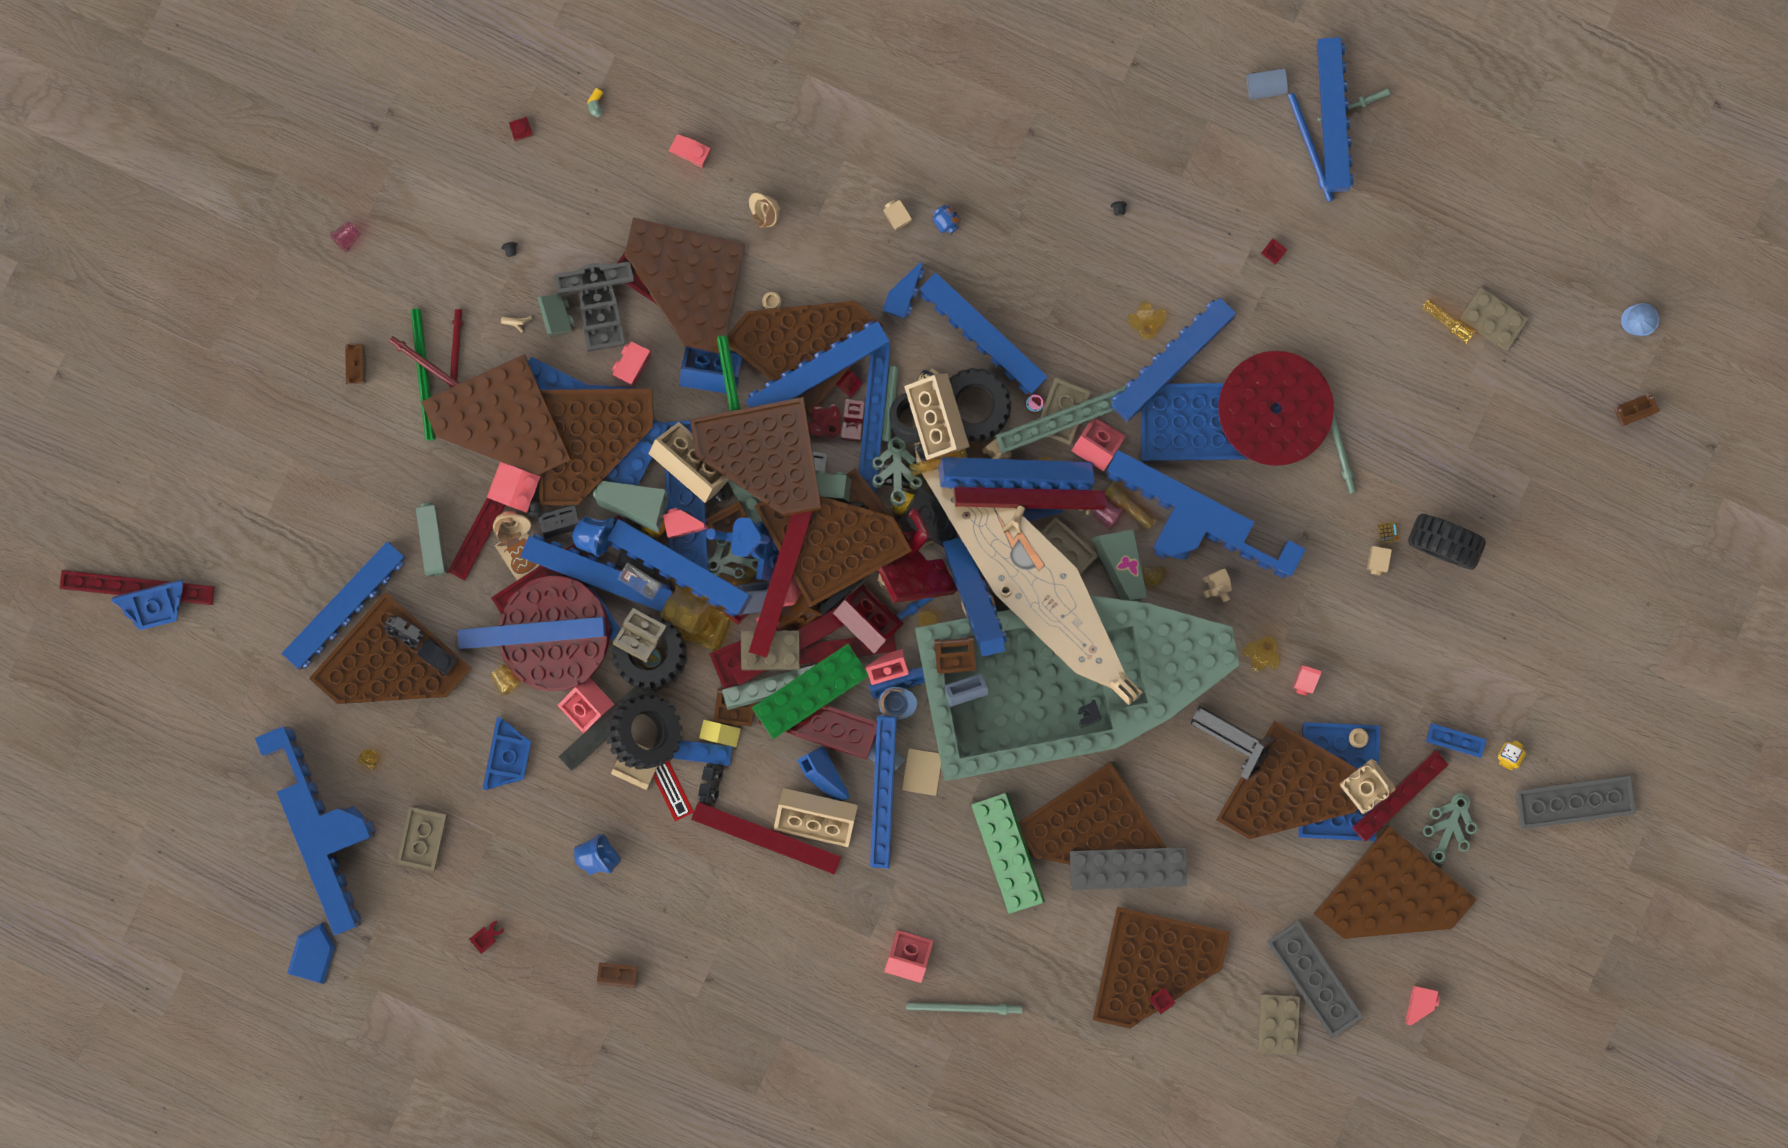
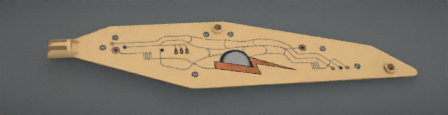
(1041, 587)

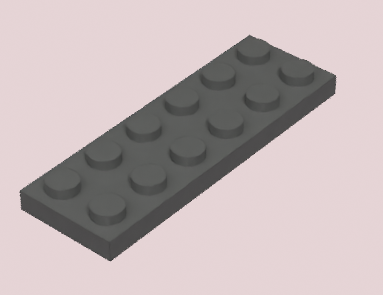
(1575, 802)
(1128, 868)
(1314, 979)

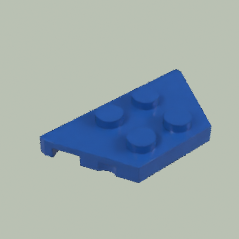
(152, 605)
(507, 756)

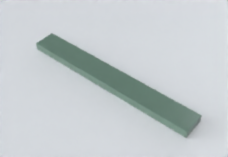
(1056, 421)

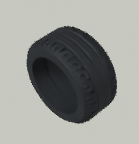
(905, 433)

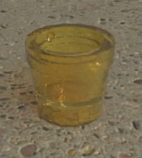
(504, 680)

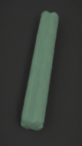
(891, 389)

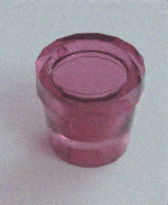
(345, 236)
(1109, 516)

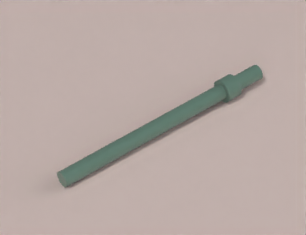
(1347, 474)
(1002, 1008)

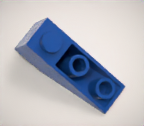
(899, 297)
(821, 772)

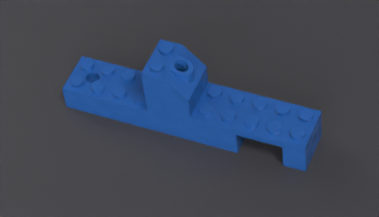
(1194, 516)
(319, 833)

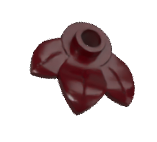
(823, 419)

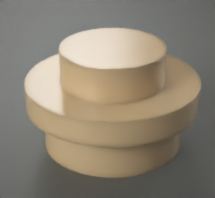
(771, 300)
(1358, 738)

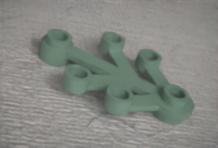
(897, 469)
(722, 562)
(1451, 825)

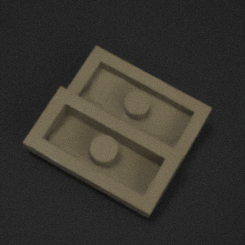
(639, 635)

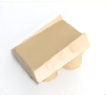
(635, 776)
(1367, 786)

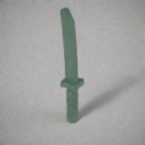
(1369, 99)

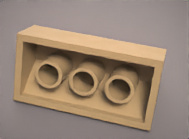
(936, 416)
(677, 454)
(815, 817)

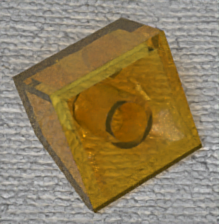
(687, 610)

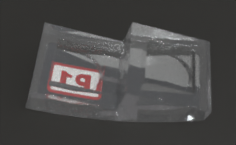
(639, 581)

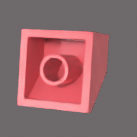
(632, 363)
(1098, 443)
(513, 487)
(586, 705)
(909, 956)

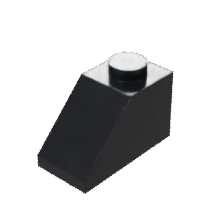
(437, 657)

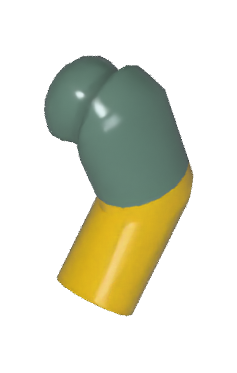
(593, 103)

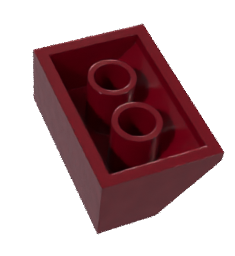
(868, 618)

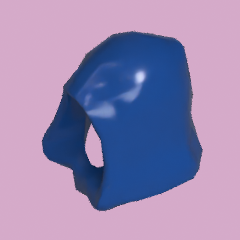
(592, 535)
(596, 855)

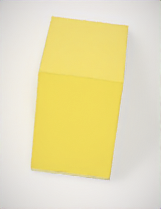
(720, 733)

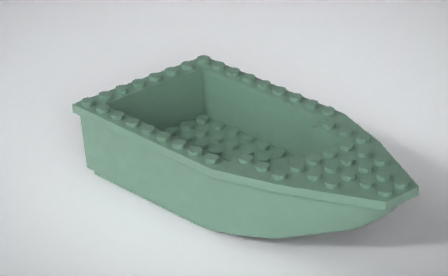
(1037, 695)

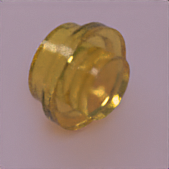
(926, 618)

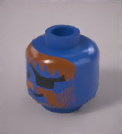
(946, 219)

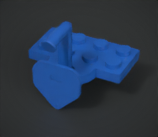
(751, 539)

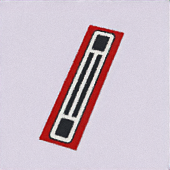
(672, 791)

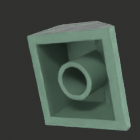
(555, 314)

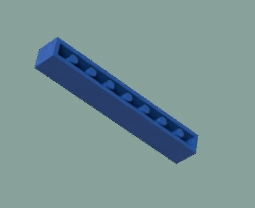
(1334, 114)
(983, 333)
(1173, 360)
(822, 367)
(1015, 474)
(679, 567)
(588, 570)
(974, 598)
(344, 605)

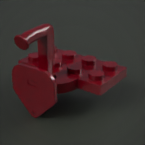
(914, 576)

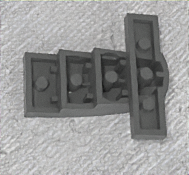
(598, 301)

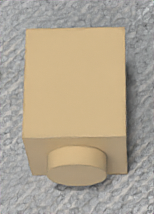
(897, 214)
(1378, 560)

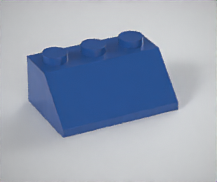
(704, 370)

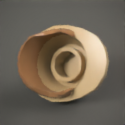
(764, 209)
(510, 526)

